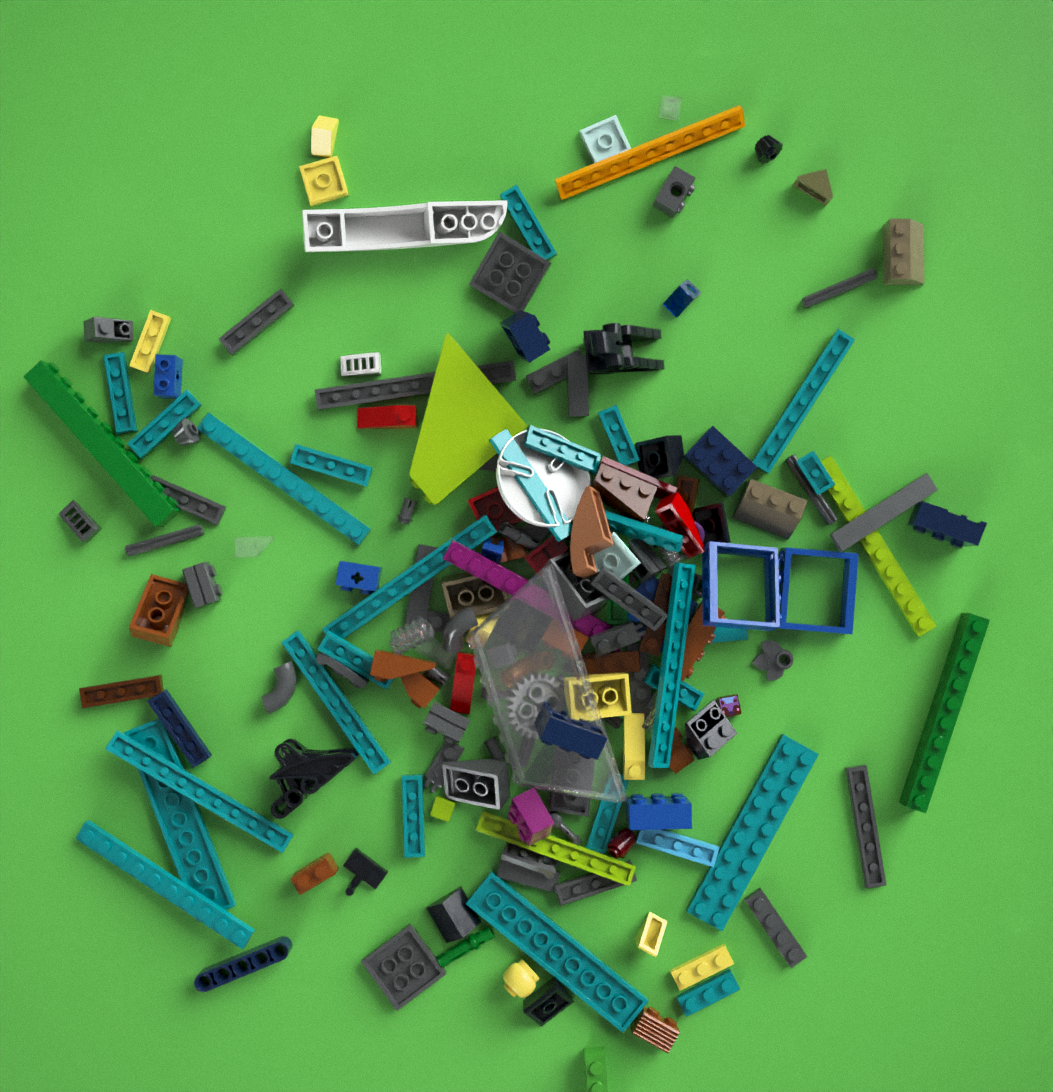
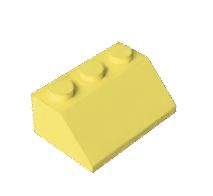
(611, 693)

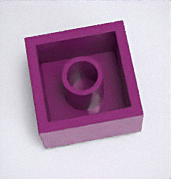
(530, 817)

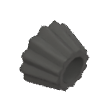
(186, 432)

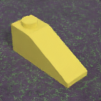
(634, 747)

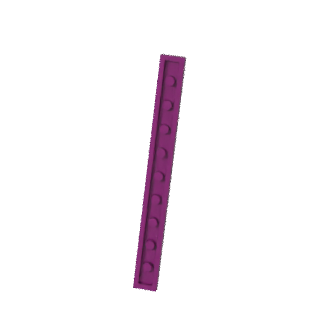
(509, 582)

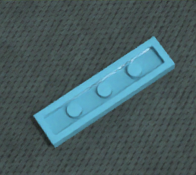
(679, 845)

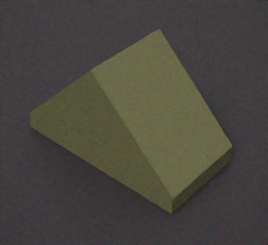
(815, 185)

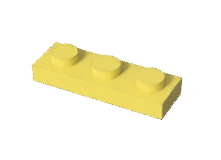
(150, 341)
(702, 966)

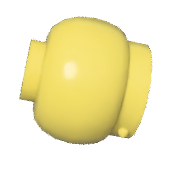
(520, 979)

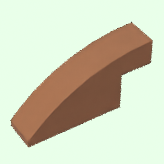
(589, 533)

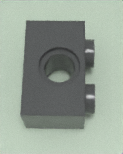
(679, 181)

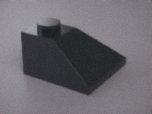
(660, 456)

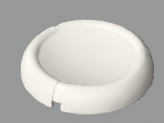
(561, 479)

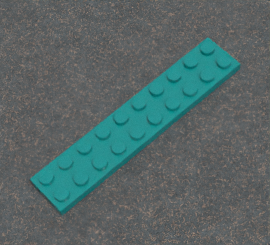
(182, 823)
(752, 832)
(557, 951)

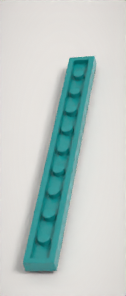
(283, 478)
(408, 580)
(671, 665)
(199, 791)
(165, 884)

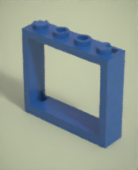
(710, 585)
(848, 589)

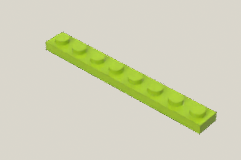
(559, 850)

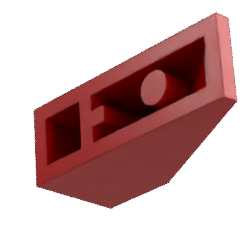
(387, 417)
(678, 519)
(463, 683)

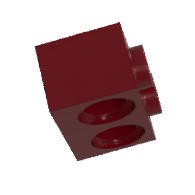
(541, 555)

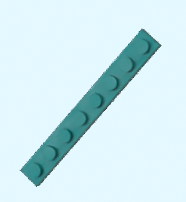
(803, 401)
(336, 702)

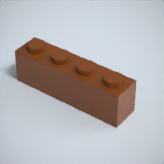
(696, 639)

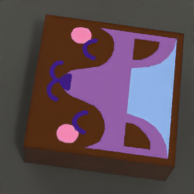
(729, 705)

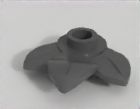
(770, 660)

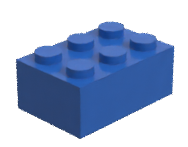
(658, 812)

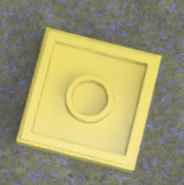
(324, 180)

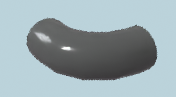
(456, 628)
(283, 689)

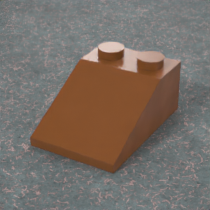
(159, 611)

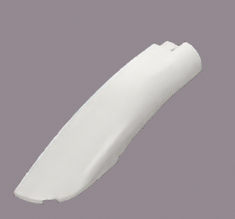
(401, 226)

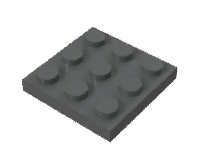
(510, 273)
(403, 966)

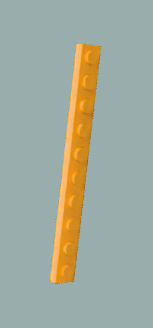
(650, 152)

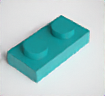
(815, 472)

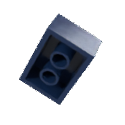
(525, 335)
(719, 462)

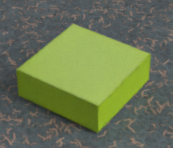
(442, 808)

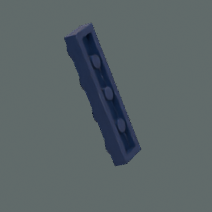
(179, 728)

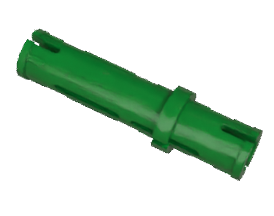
(469, 944)

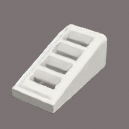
(360, 372)

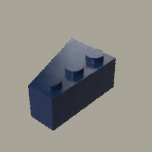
(946, 525)
(569, 733)

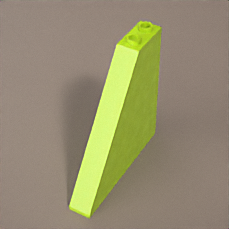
(458, 424)

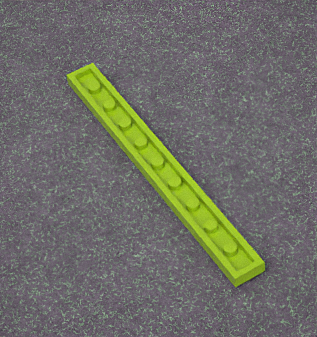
(880, 554)

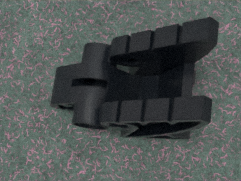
(611, 349)
(309, 765)

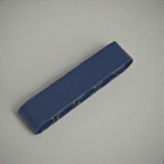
(237, 971)

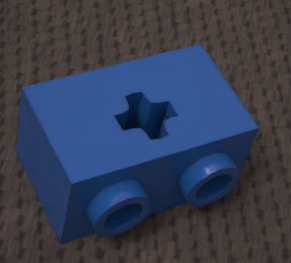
(168, 376)
(370, 575)

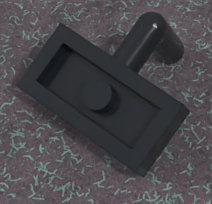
(365, 870)

